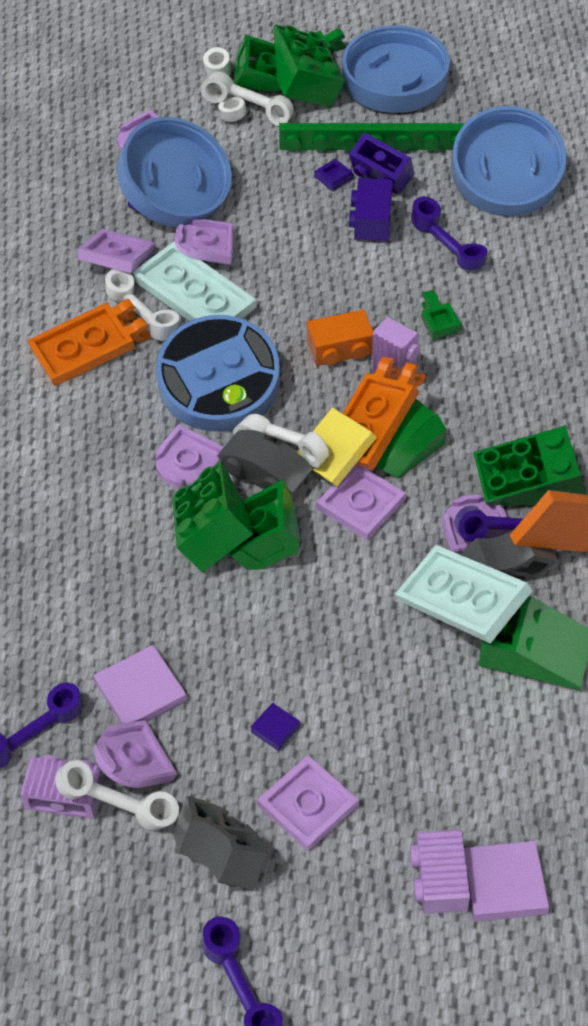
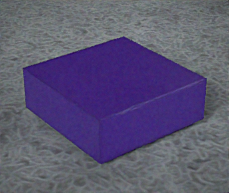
(333, 174)
(275, 726)

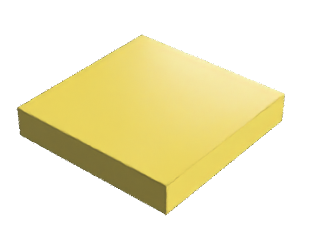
(346, 445)

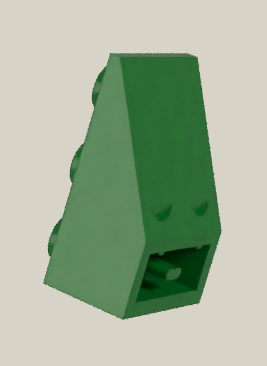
(305, 67)
(528, 468)
(210, 517)
(539, 646)

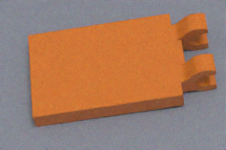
(88, 341)
(382, 404)
(555, 523)

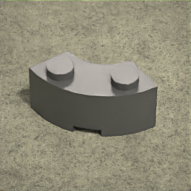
(262, 461)
(509, 558)
(219, 843)

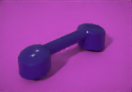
(426, 218)
(473, 523)
(63, 704)
(221, 946)

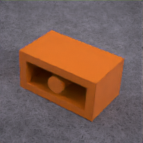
(340, 337)

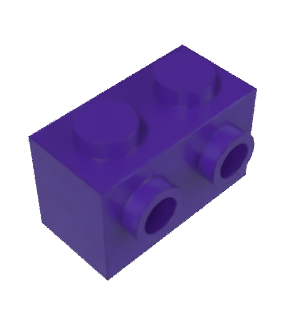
(380, 161)
(372, 209)

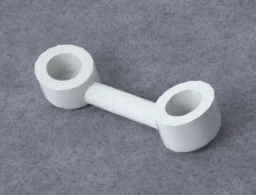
(218, 60)
(219, 86)
(120, 286)
(310, 445)
(76, 780)

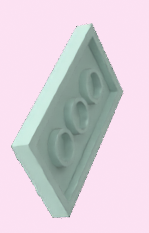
(191, 286)
(463, 593)

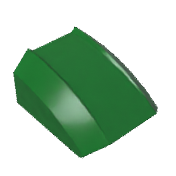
(256, 65)
(414, 440)
(273, 528)

